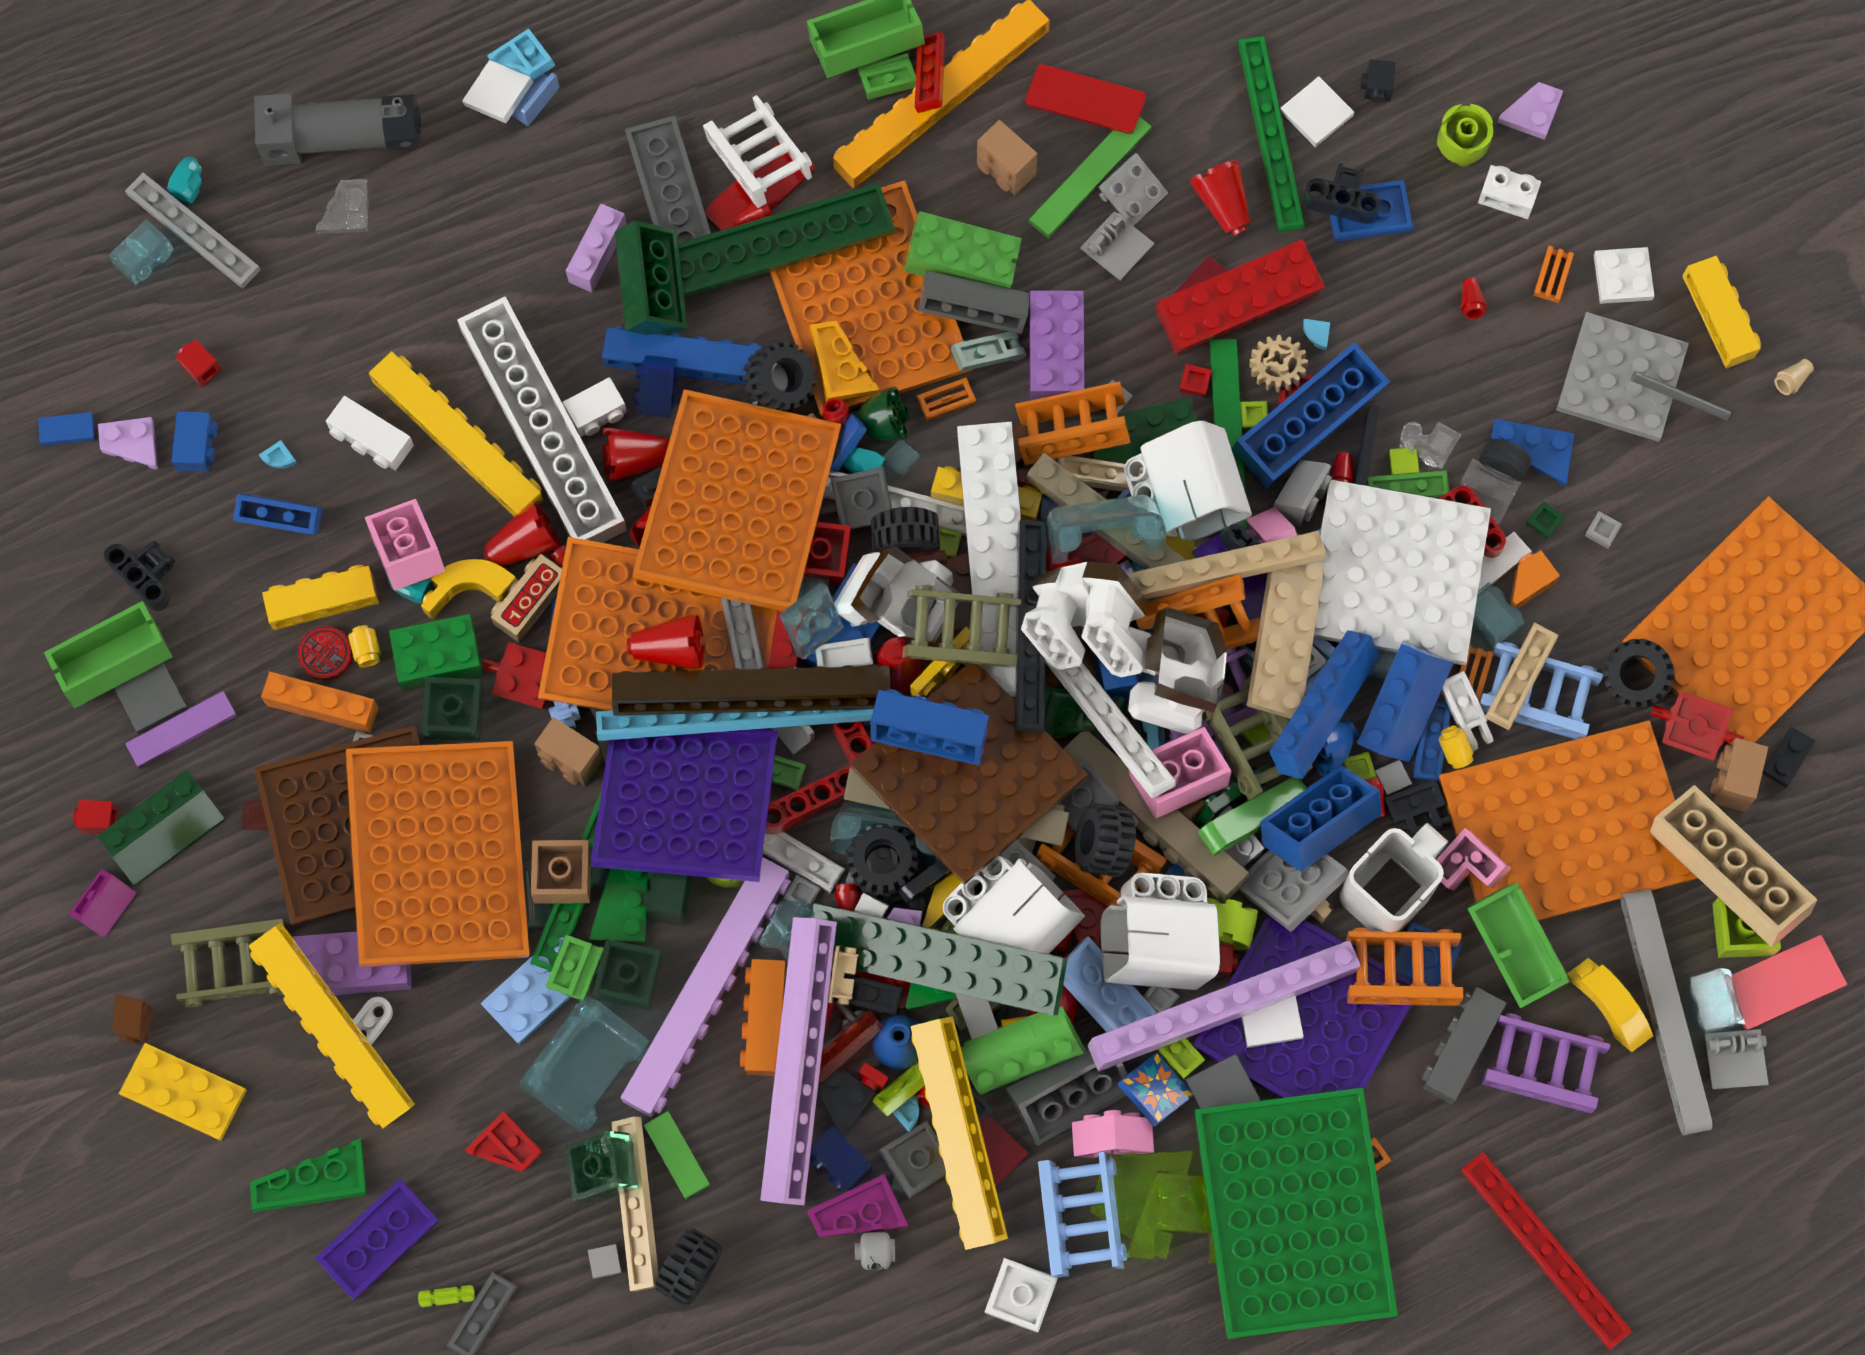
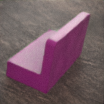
(102, 903)

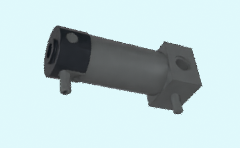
(292, 128)

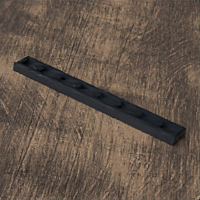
(1030, 662)

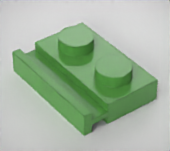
(887, 76)
(575, 968)

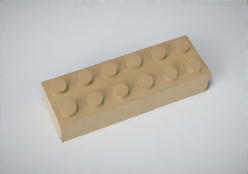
(1733, 866)

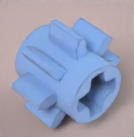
(565, 713)

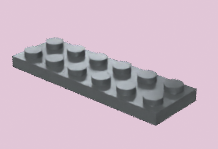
(667, 178)

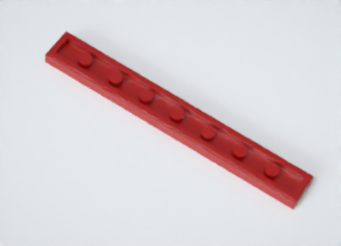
(1546, 1251)

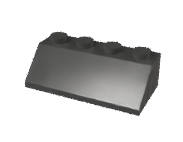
(1065, 1094)

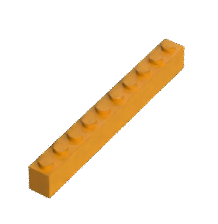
(962, 77)

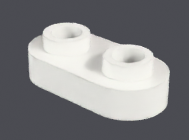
(368, 1022)

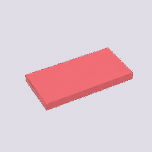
(1786, 982)

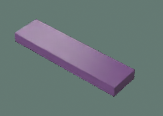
(181, 729)

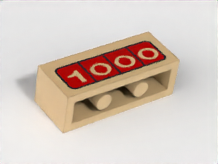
(527, 598)

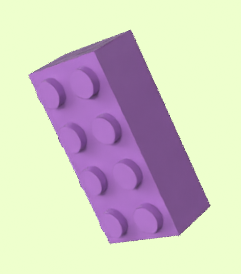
(1056, 342)
(338, 965)

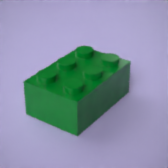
(436, 650)

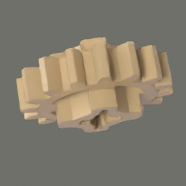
(1280, 360)

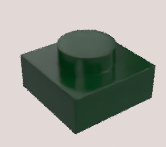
(1545, 520)

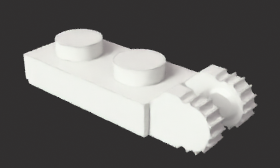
(1465, 707)

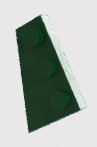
(1064, 714)
(1217, 804)

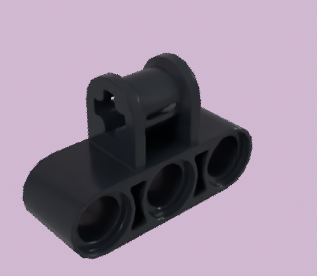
(1345, 186)
(143, 563)

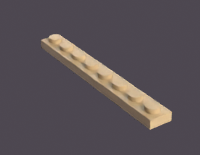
(1242, 561)

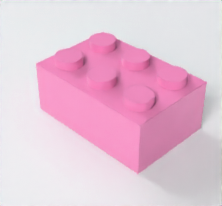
(405, 544)
(1195, 767)

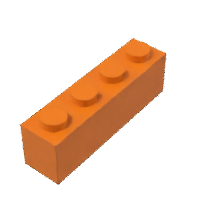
(319, 702)
(764, 1016)

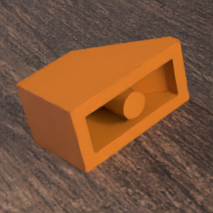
(1532, 578)

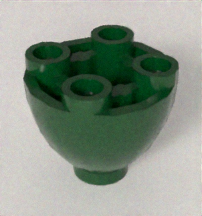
(885, 415)

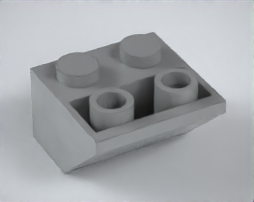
(1302, 490)

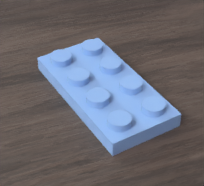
(523, 1001)
(1107, 1003)

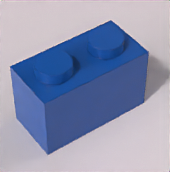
(193, 441)

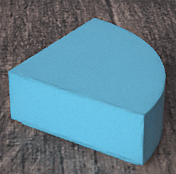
(1317, 332)
(278, 456)
(908, 1113)

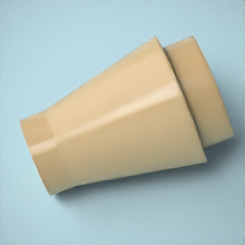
(1791, 378)

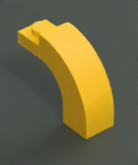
(464, 576)
(1614, 1001)

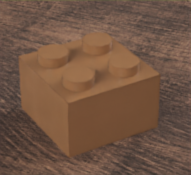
(1006, 158)
(568, 752)
(1739, 774)
(561, 871)

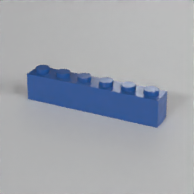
(696, 357)
(1324, 704)

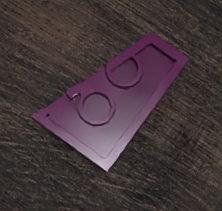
(859, 1211)

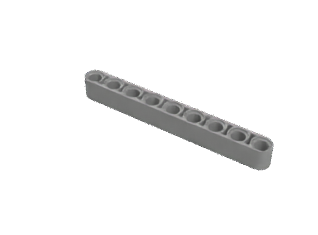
(1666, 1012)

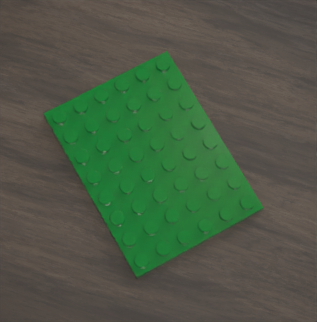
(1295, 1213)

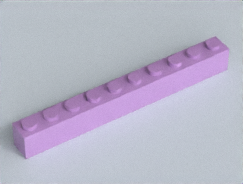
(704, 989)
(1223, 1005)
(798, 1061)

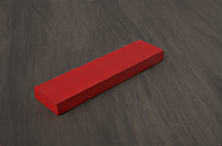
(930, 73)

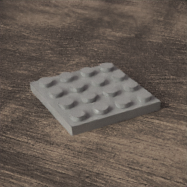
(1601, 371)

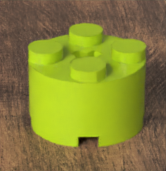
(1465, 134)
(1235, 923)

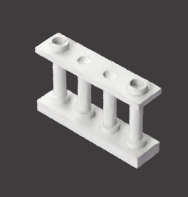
(745, 170)

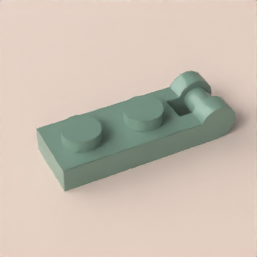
(987, 351)

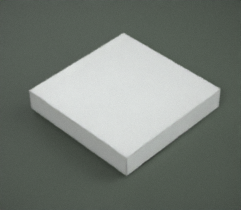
(497, 91)
(1317, 111)
(1273, 1024)
(1021, 1295)

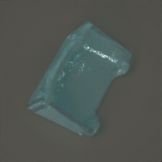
(1069, 521)
(856, 816)
(582, 1062)

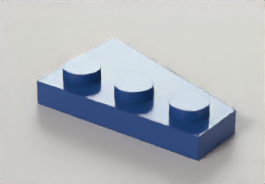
(1547, 447)

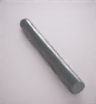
(1680, 395)

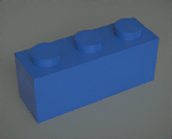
(278, 513)

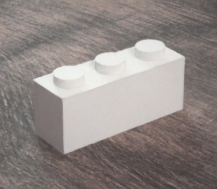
(369, 434)

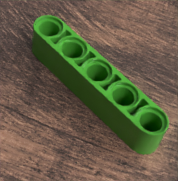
(1246, 818)

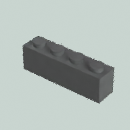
(973, 302)
(1463, 1046)

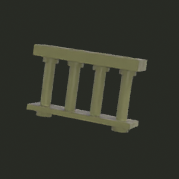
(946, 650)
(1248, 782)
(215, 940)

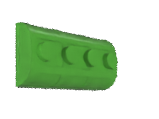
(1518, 944)
(1020, 1050)

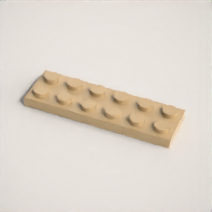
(1285, 639)

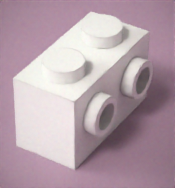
(1509, 191)
(595, 407)

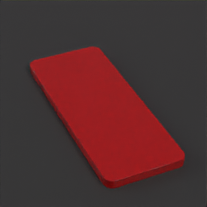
(1085, 99)
(735, 198)

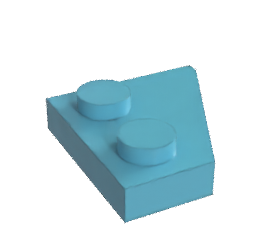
(523, 55)

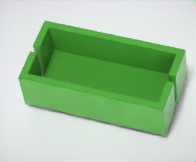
(864, 34)
(961, 251)
(108, 654)

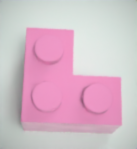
(1270, 526)
(1469, 855)
(1112, 1134)

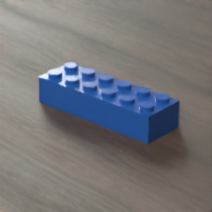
(1310, 415)

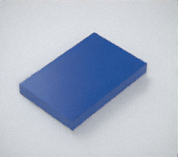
(1392, 217)

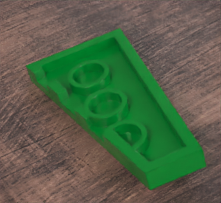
(621, 908)
(322, 1179)

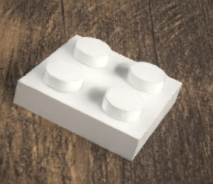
(1623, 275)

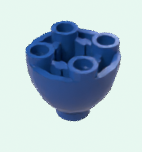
(1336, 748)
(893, 1053)

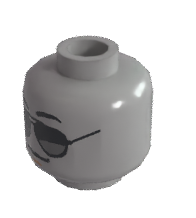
(875, 1250)

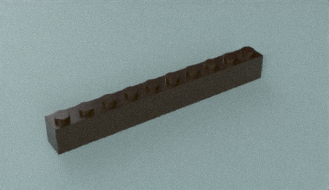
(748, 690)

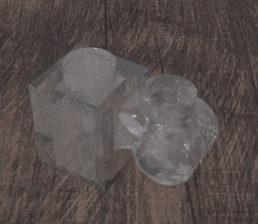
(1433, 448)

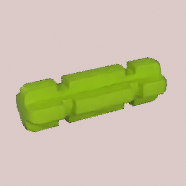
(446, 1296)

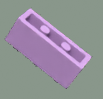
(595, 248)

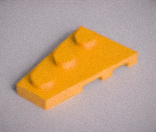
(838, 365)

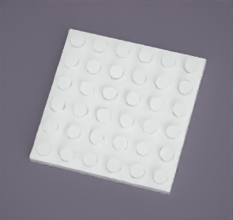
(1400, 569)

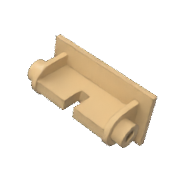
(842, 963)

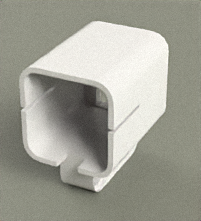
(1191, 480)
(1414, 856)
(1013, 908)
(1167, 936)

